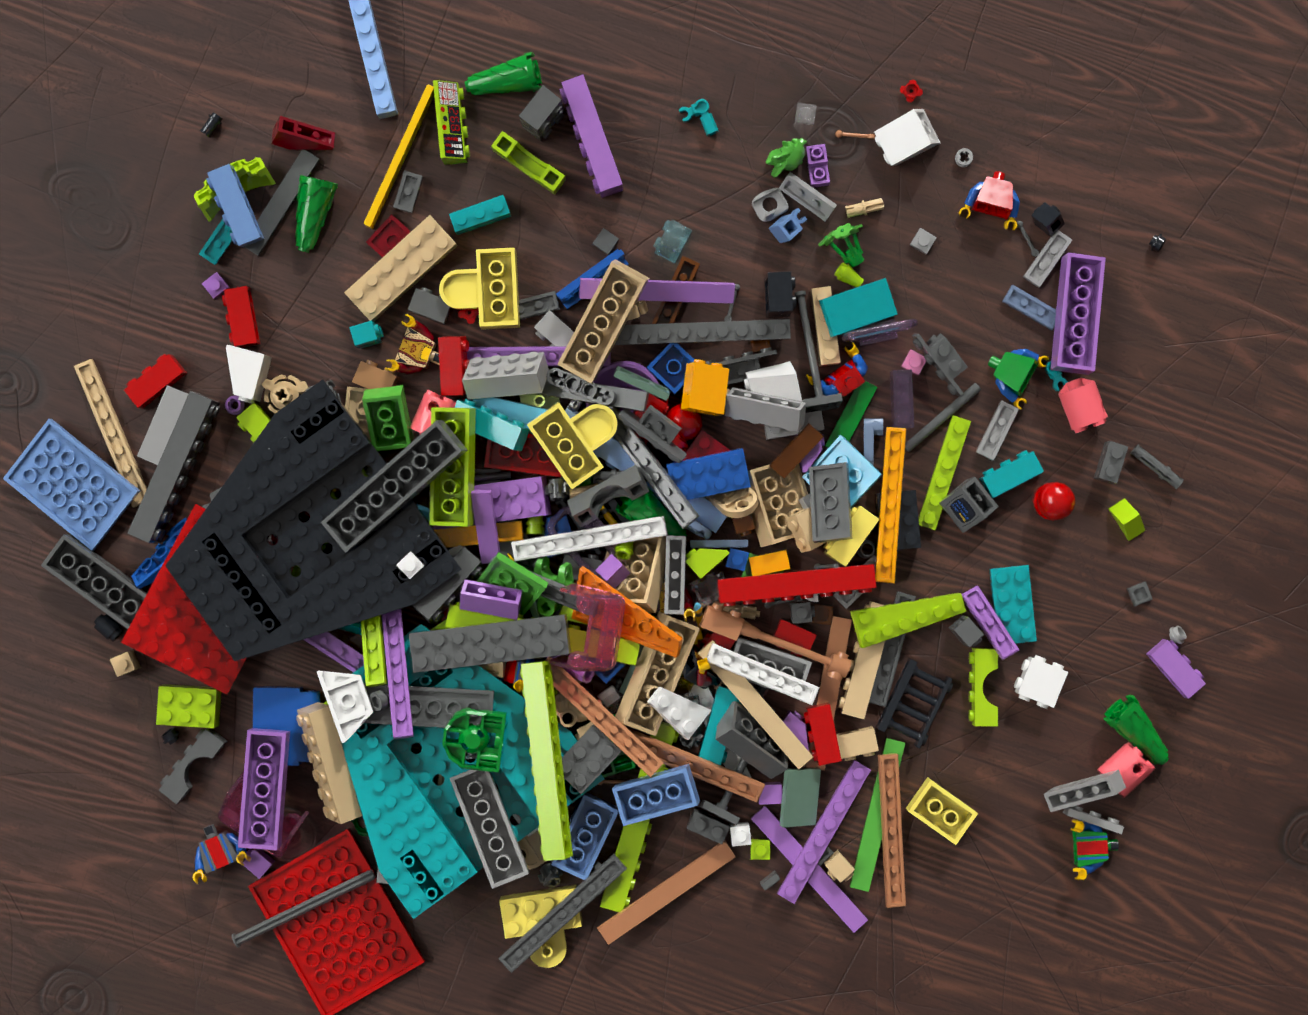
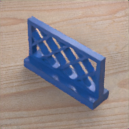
(570, 294)

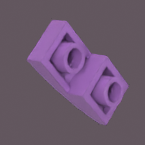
(817, 165)

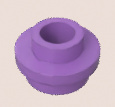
(228, 405)

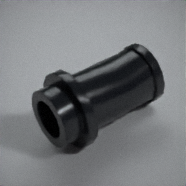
(212, 123)

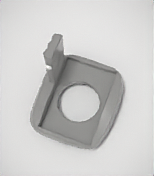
(782, 205)

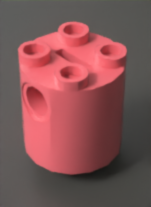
(1082, 404)
(422, 418)
(1131, 766)

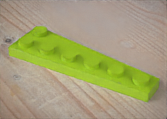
(892, 620)

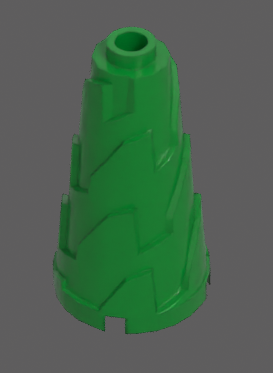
(512, 76)
(313, 201)
(648, 507)
(1134, 725)

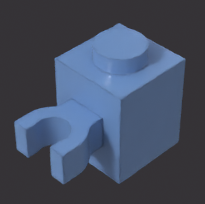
(787, 226)

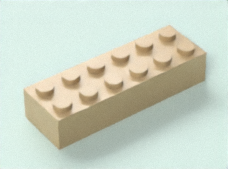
(401, 268)
(603, 321)
(654, 671)
(328, 763)

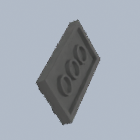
(830, 502)

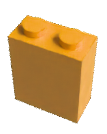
(705, 388)

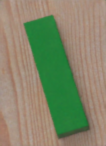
(852, 412)

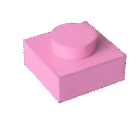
(914, 362)

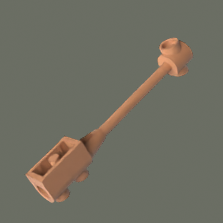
(732, 625)

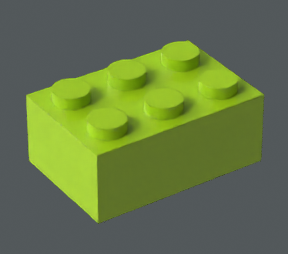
(188, 706)

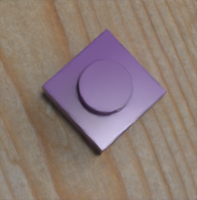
(215, 285)

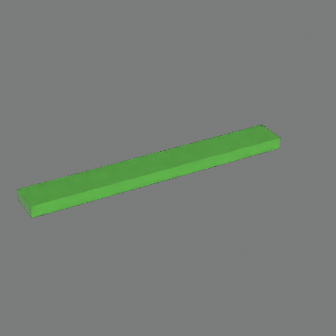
(872, 830)

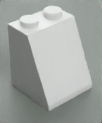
(906, 137)
(247, 372)
(774, 380)

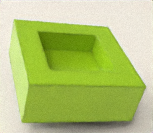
(760, 849)

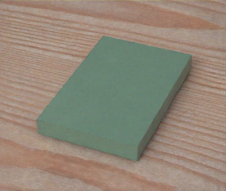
(800, 797)

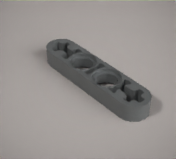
(581, 387)

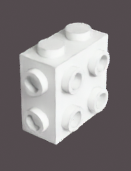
(1040, 681)

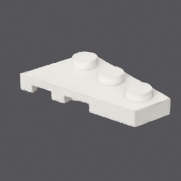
(678, 711)

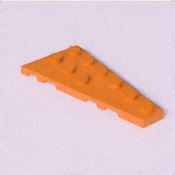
(637, 623)

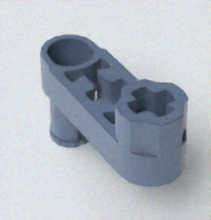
(872, 428)

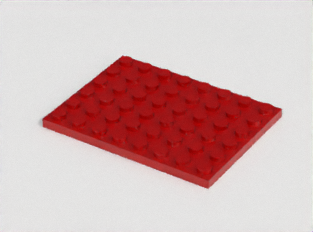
(176, 633)
(346, 943)

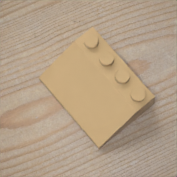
(776, 501)
(646, 572)

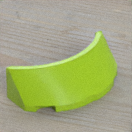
(251, 175)

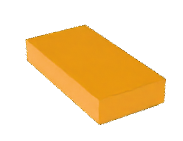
(769, 563)

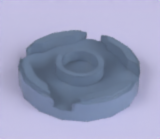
(699, 530)

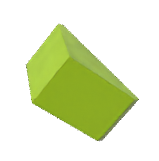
(1127, 519)

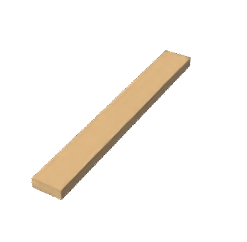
(110, 426)
(762, 713)

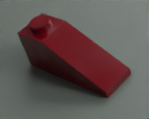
(301, 136)

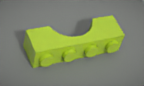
(527, 163)
(983, 662)

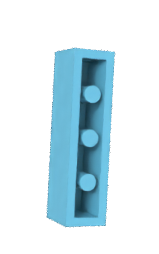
(514, 410)

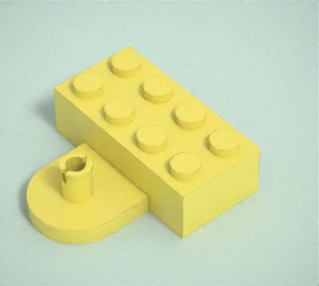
(489, 288)
(573, 440)
(525, 909)

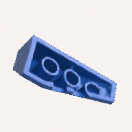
(150, 567)

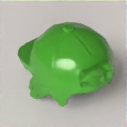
(787, 157)

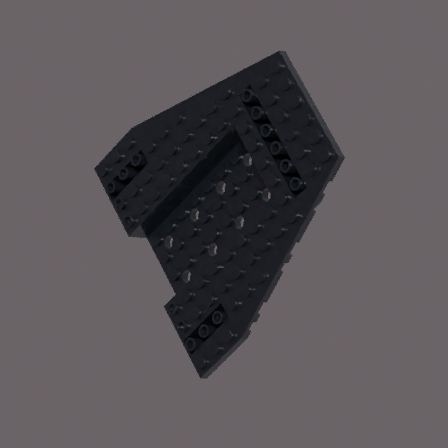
(292, 467)

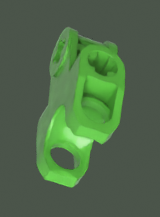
(565, 576)

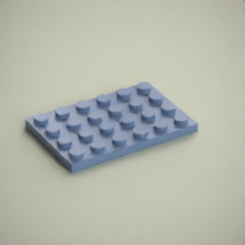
(71, 484)

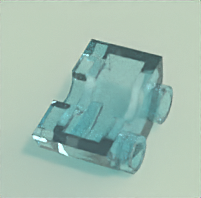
(672, 240)

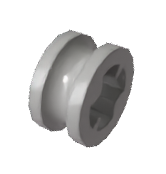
(963, 151)

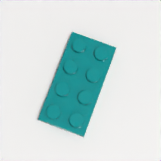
(1014, 601)

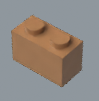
(372, 377)

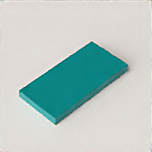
(858, 307)

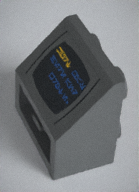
(968, 504)

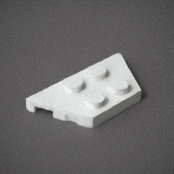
(346, 700)

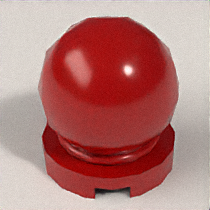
(689, 422)
(1054, 501)

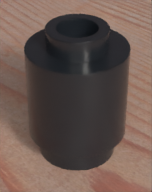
(108, 627)

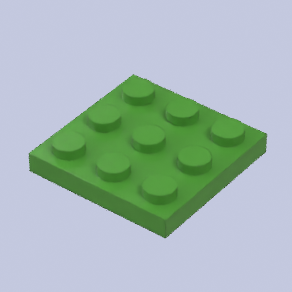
(509, 574)

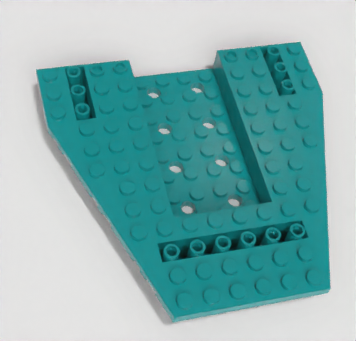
(410, 819)

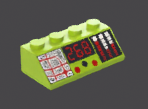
(450, 122)

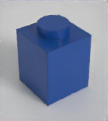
(737, 559)

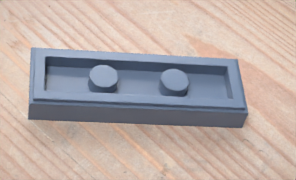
(1030, 307)
(718, 543)

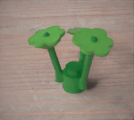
(853, 254)

